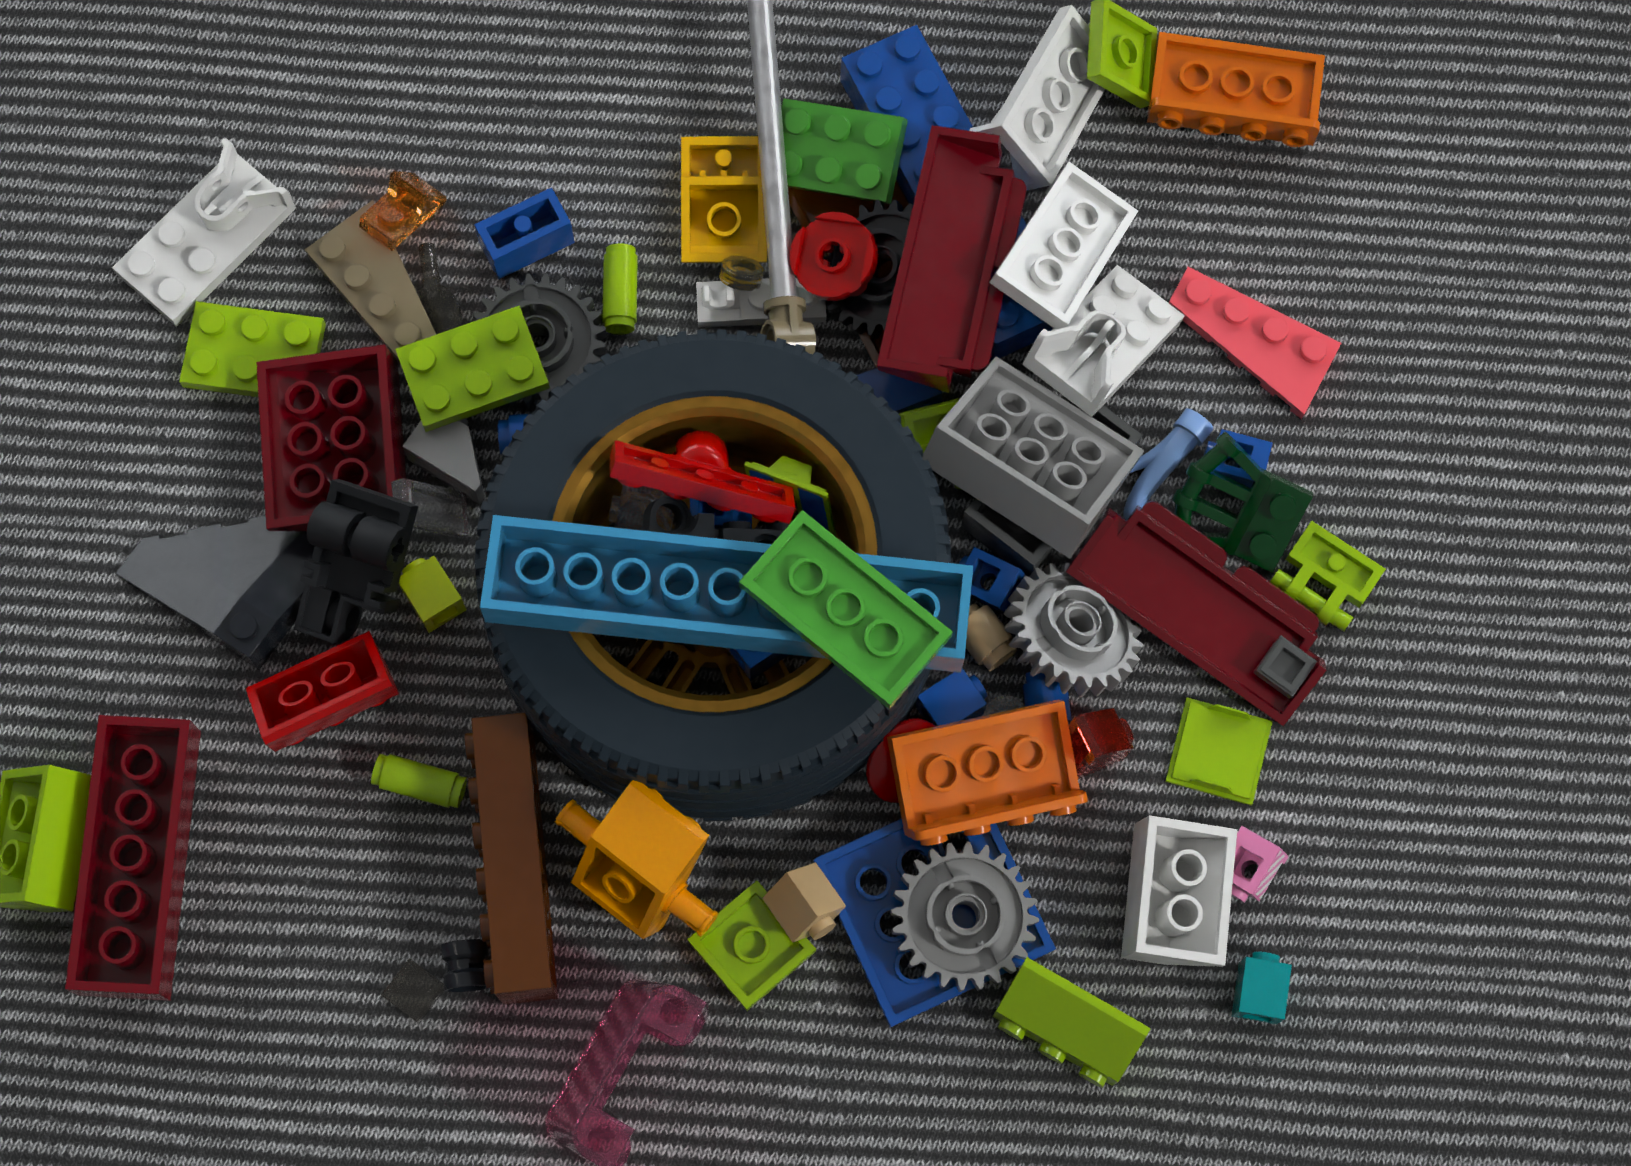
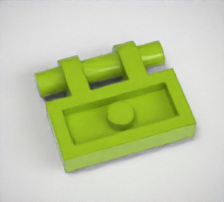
(1333, 565)

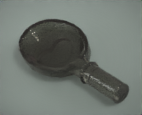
(436, 299)

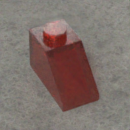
(1099, 740)

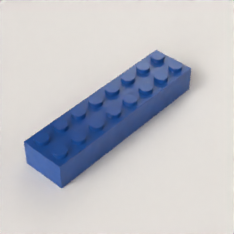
(906, 81)

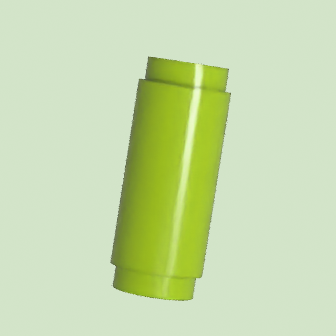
(620, 288)
(419, 780)

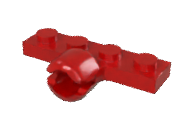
(701, 473)

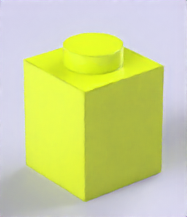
(430, 592)

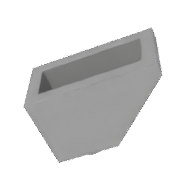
(447, 455)

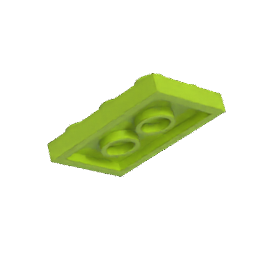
(231, 339)
(472, 368)

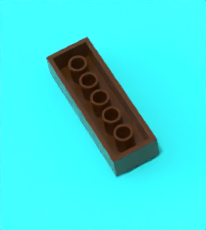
(513, 859)

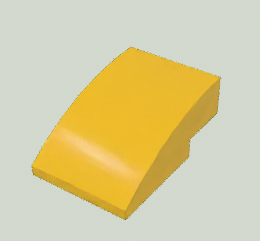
(721, 199)

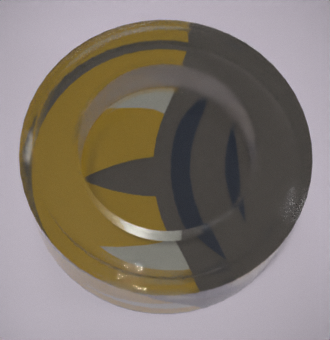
(741, 273)

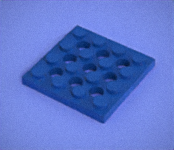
(878, 953)

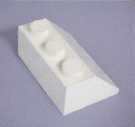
(1179, 893)

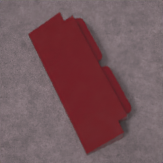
(956, 237)
(1183, 594)

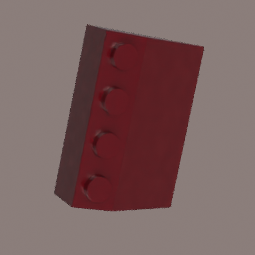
(325, 423)

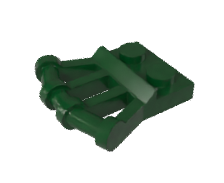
(1268, 508)

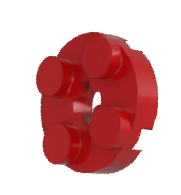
(820, 237)

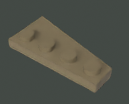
(372, 282)

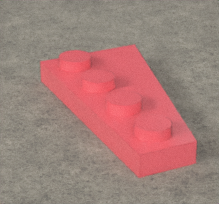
(1268, 344)

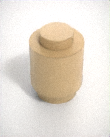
(987, 638)

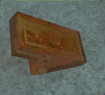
(401, 209)

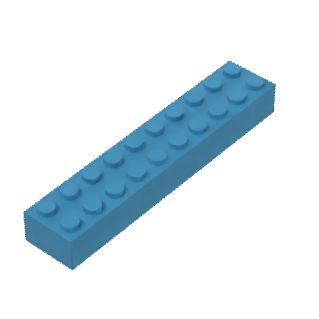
(675, 587)

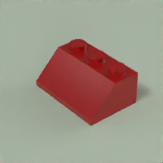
(321, 692)

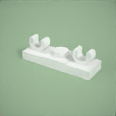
(726, 306)

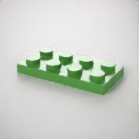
(845, 609)

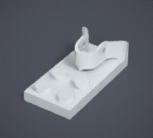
(1048, 102)
(205, 236)
(1064, 247)
(1104, 342)

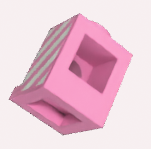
(1259, 851)

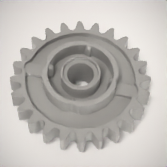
(1071, 632)
(998, 909)

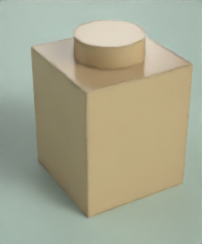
(804, 903)

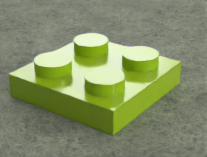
(1121, 52)
(750, 947)

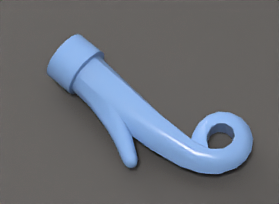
(1160, 461)

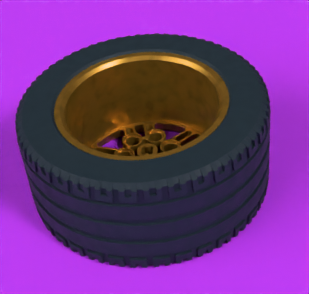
(764, 402)

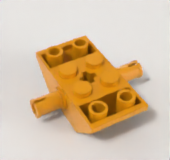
(640, 860)

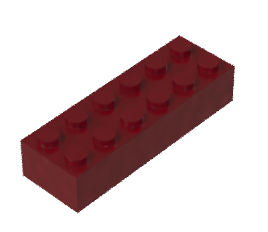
(133, 858)

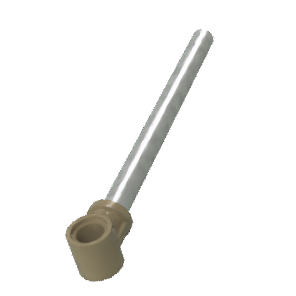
(784, 307)

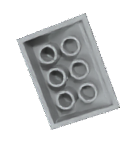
(1031, 456)

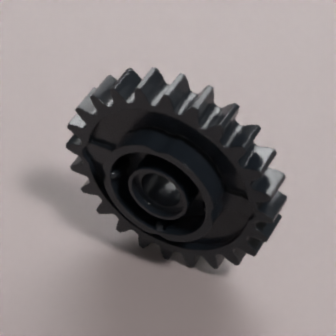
(873, 305)

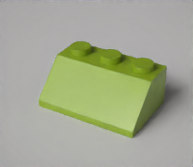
(41, 837)
(1070, 1024)

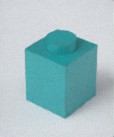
(1262, 988)

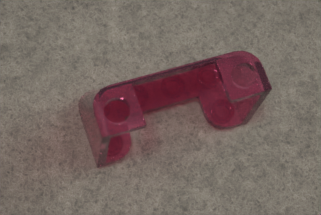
(637, 1009)

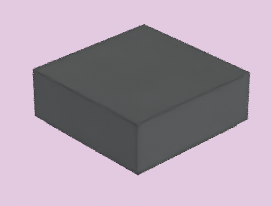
(1285, 667)

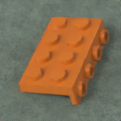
(1236, 89)
(985, 772)

